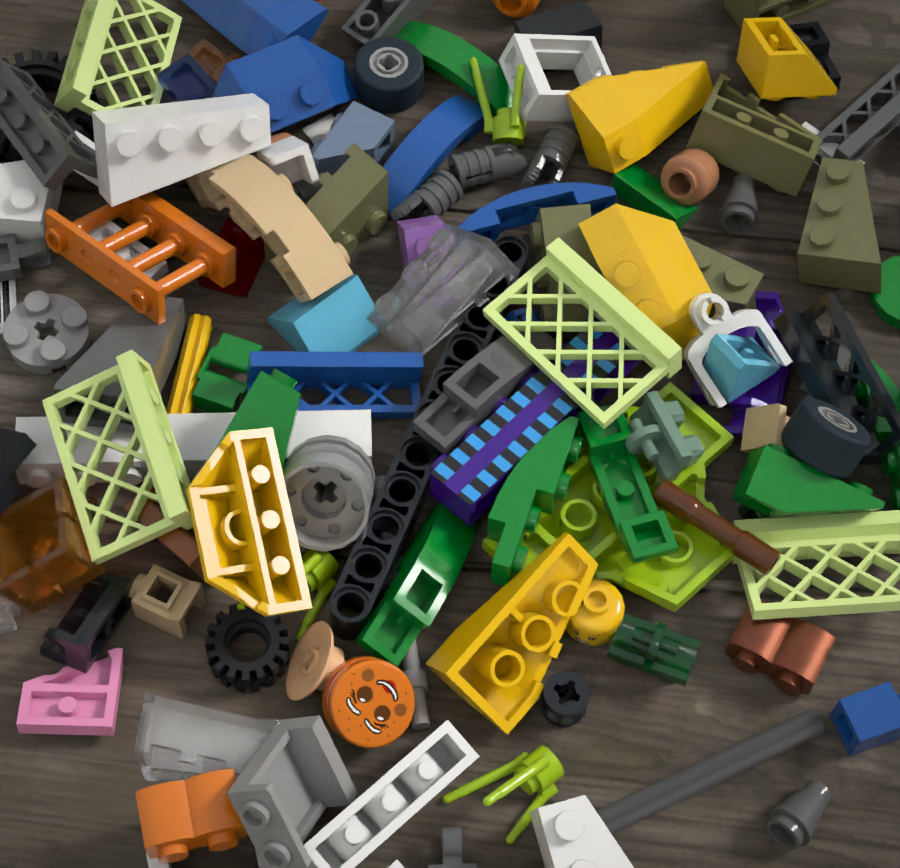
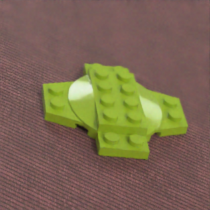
(665, 579)

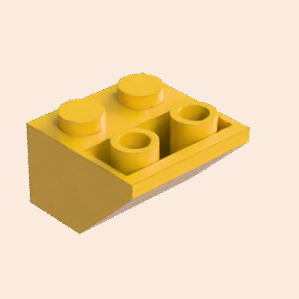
(780, 62)

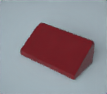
(249, 258)

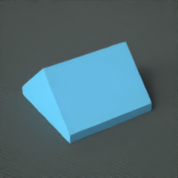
(330, 321)

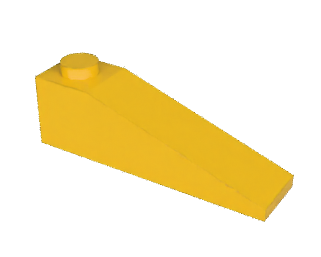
(636, 111)
(509, 642)

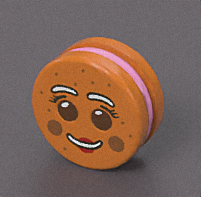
(368, 702)

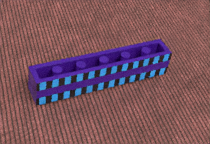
(488, 453)

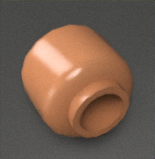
(690, 176)

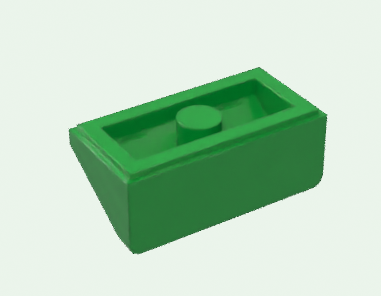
(646, 194)

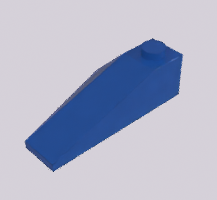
(260, 23)

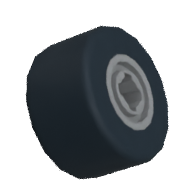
(389, 74)
(825, 438)

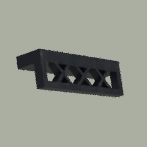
(825, 378)

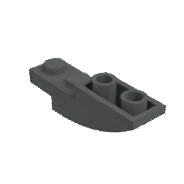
(382, 18)
(476, 389)

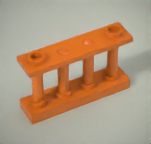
(149, 217)

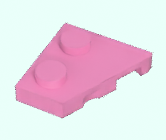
(73, 700)

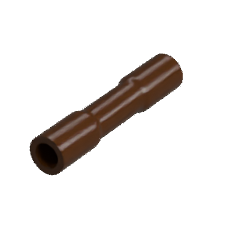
(738, 541)

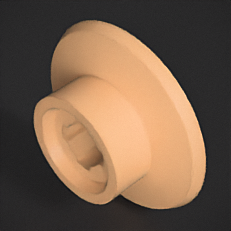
(312, 661)

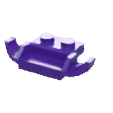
(768, 391)

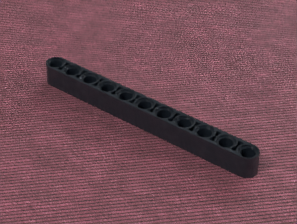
(409, 479)

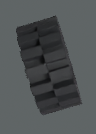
(247, 673)

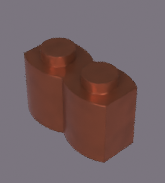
(782, 649)

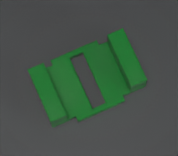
(216, 392)

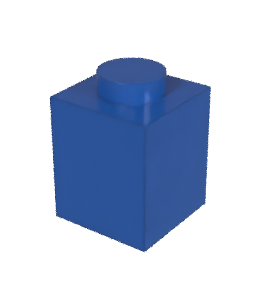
(868, 718)

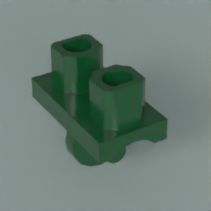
(653, 649)

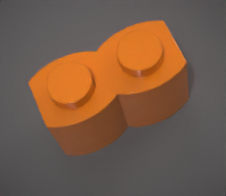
(189, 816)

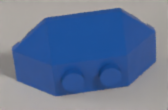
(292, 78)

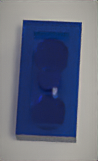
(186, 80)

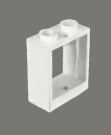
(550, 52)

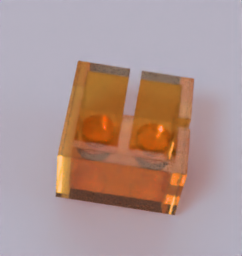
(44, 547)

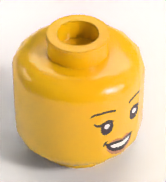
(597, 615)

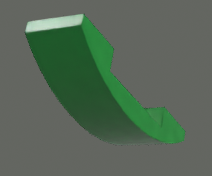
(452, 57)
(624, 490)

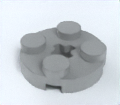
(43, 311)

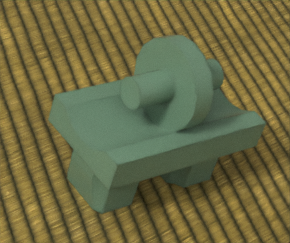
(658, 436)

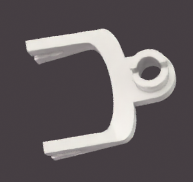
(724, 323)

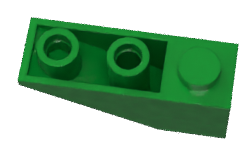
(788, 488)

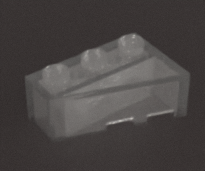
(438, 287)

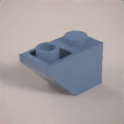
(357, 125)

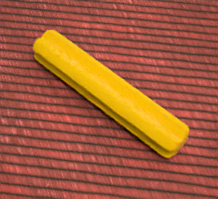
(189, 364)

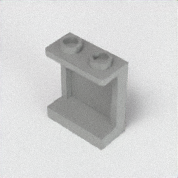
(289, 789)

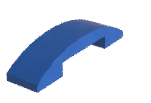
(429, 145)
(523, 206)

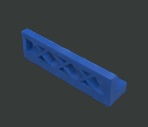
(343, 372)

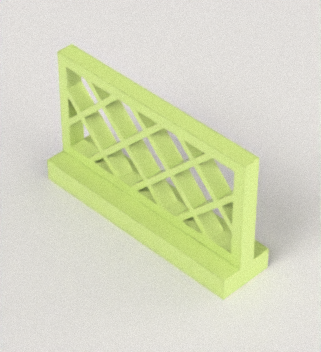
(88, 46)
(607, 305)
(157, 443)
(824, 539)

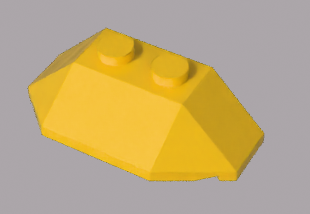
(648, 265)
(248, 525)

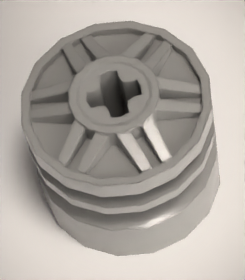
(331, 514)

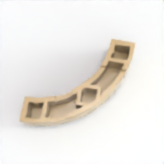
(269, 208)

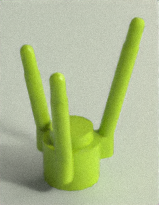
(508, 123)
(318, 569)
(532, 773)

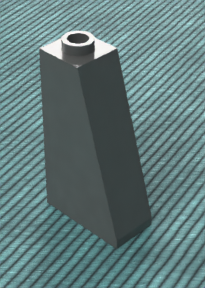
(130, 331)

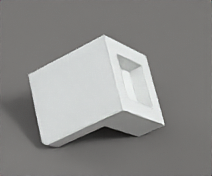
(290, 158)

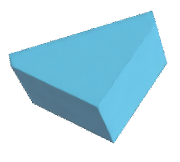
(737, 364)

